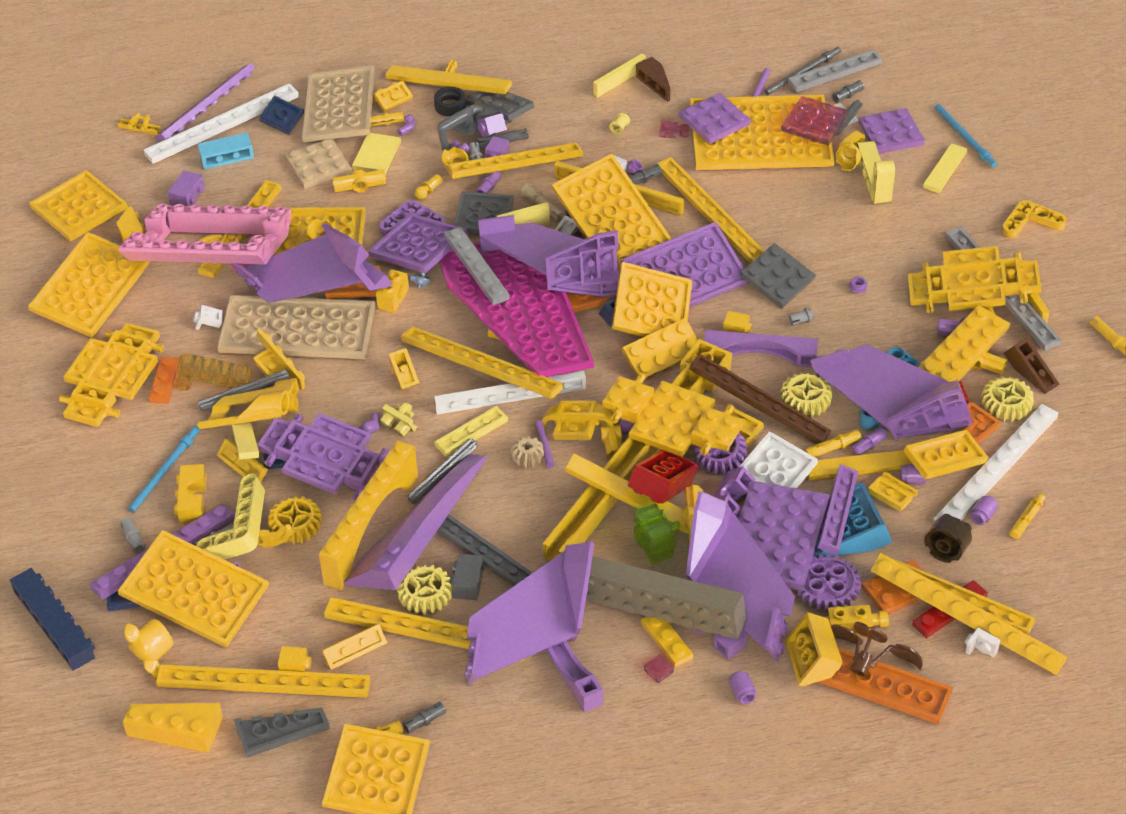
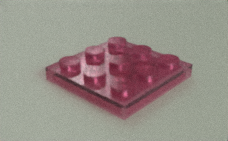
(814, 120)

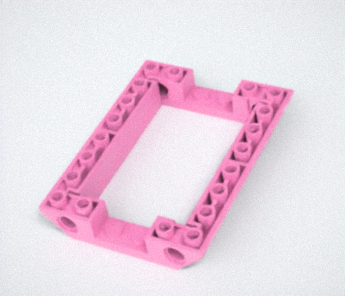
(164, 219)

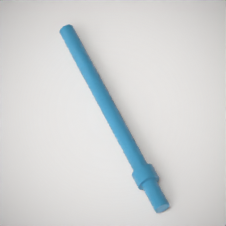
(984, 154)
(185, 442)

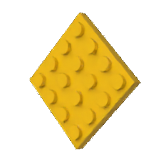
(78, 205)
(649, 300)
(375, 772)

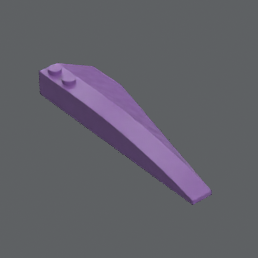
(397, 551)

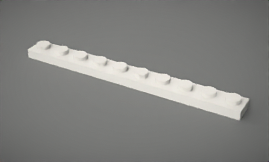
(217, 124)
(999, 463)

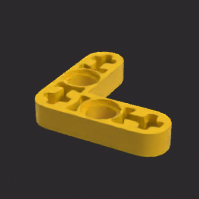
(1031, 212)

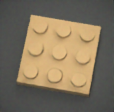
(318, 163)

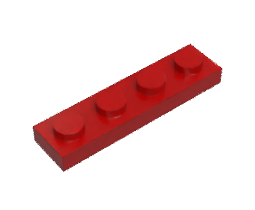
(935, 619)

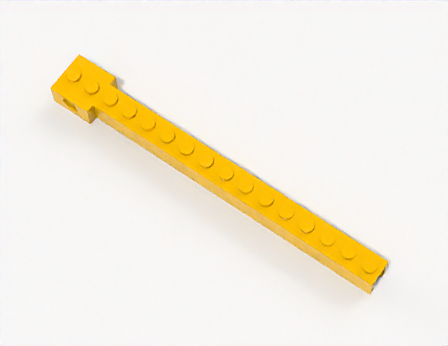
(595, 503)

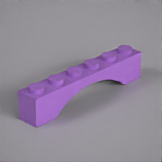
(793, 349)
(578, 679)

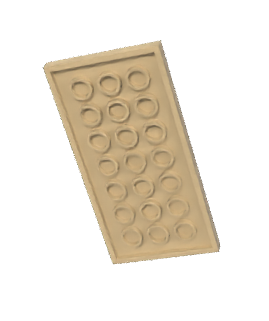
(298, 326)

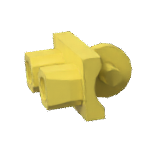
(400, 416)

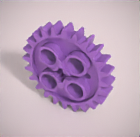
(830, 583)

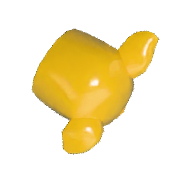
(149, 643)

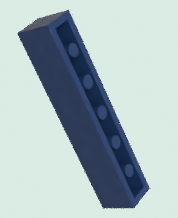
(52, 618)

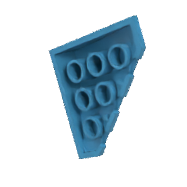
(863, 528)

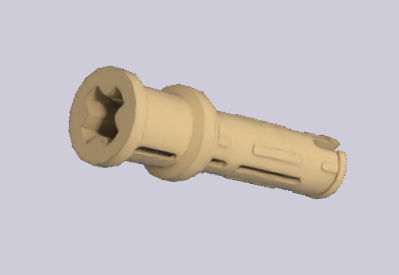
(536, 197)

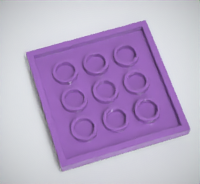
(414, 243)

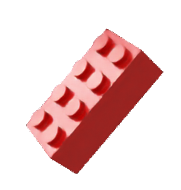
(662, 476)

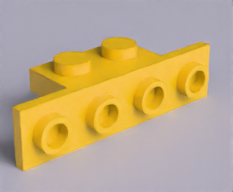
(273, 360)

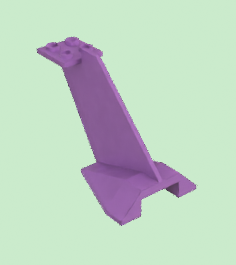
(566, 260)
(314, 267)
(895, 392)
(730, 559)
(532, 614)

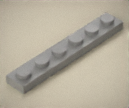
(834, 70)
(476, 266)

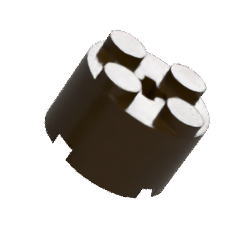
(948, 538)

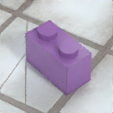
(186, 189)

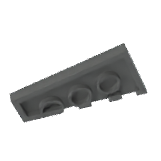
(272, 732)

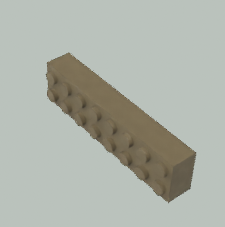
(666, 598)

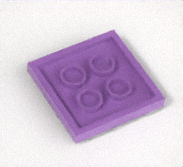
(714, 118)
(891, 130)

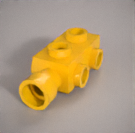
(860, 613)

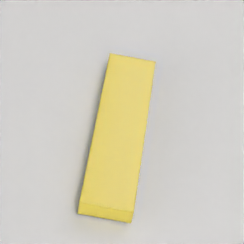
(617, 76)
(945, 168)
(473, 429)
(245, 440)

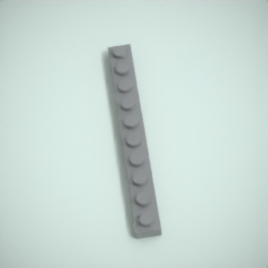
(1022, 312)

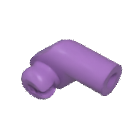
(409, 125)
(372, 425)

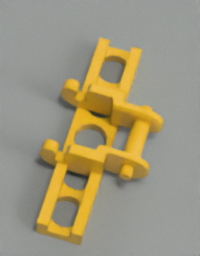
(128, 124)

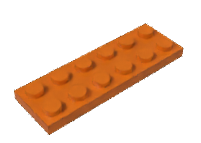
(893, 688)

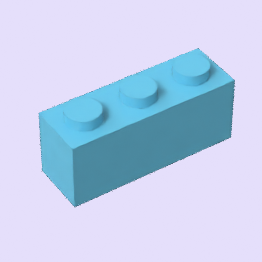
(225, 150)

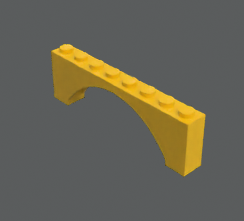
(339, 552)

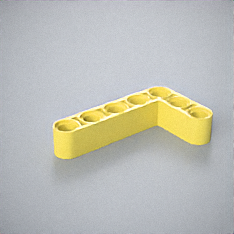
(877, 174)
(247, 522)

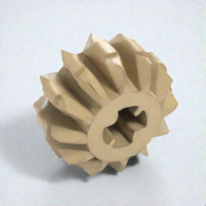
(527, 452)

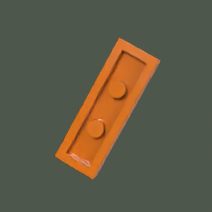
(164, 380)

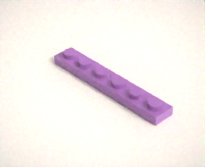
(837, 510)

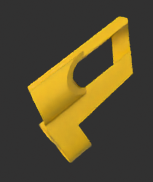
(265, 404)

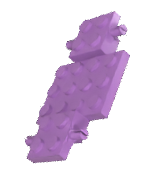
(322, 453)

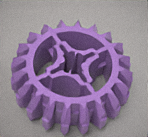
(720, 460)

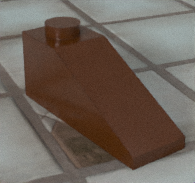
(653, 75)
(1031, 366)

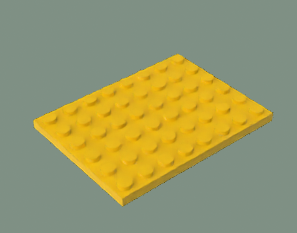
(762, 142)

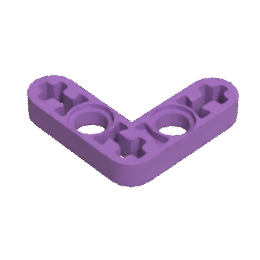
(403, 211)

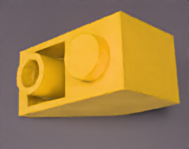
(129, 223)

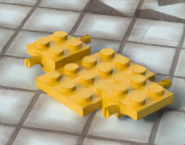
(974, 279)
(109, 371)
(671, 416)

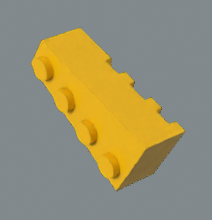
(175, 724)

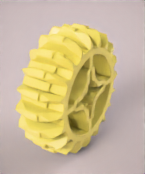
(817, 390)
(1007, 398)
(425, 596)

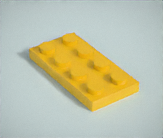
(660, 349)
(945, 454)

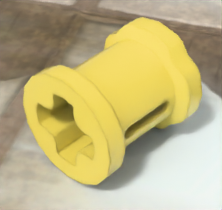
(620, 122)

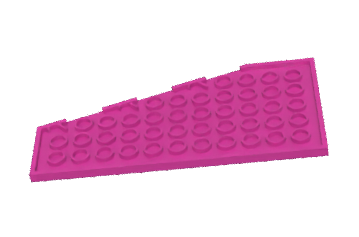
(532, 323)

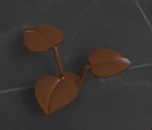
(863, 660)

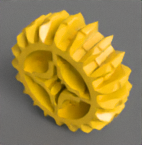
(300, 514)

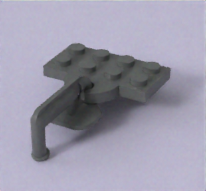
(481, 106)

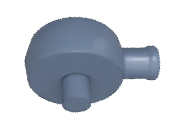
(419, 279)

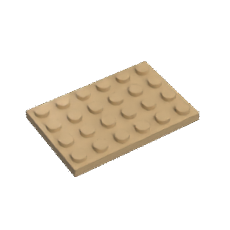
(338, 104)

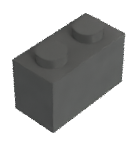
(467, 576)

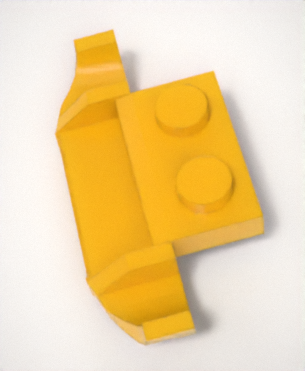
(576, 419)

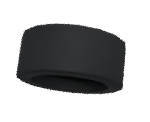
(449, 93)

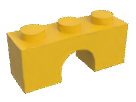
(190, 481)

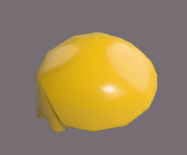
(453, 156)
(848, 156)
(315, 229)

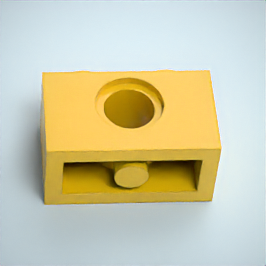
(390, 297)

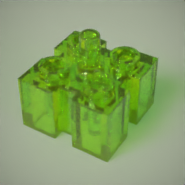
(655, 533)

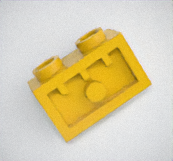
(392, 96)

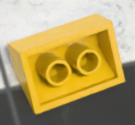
(813, 650)

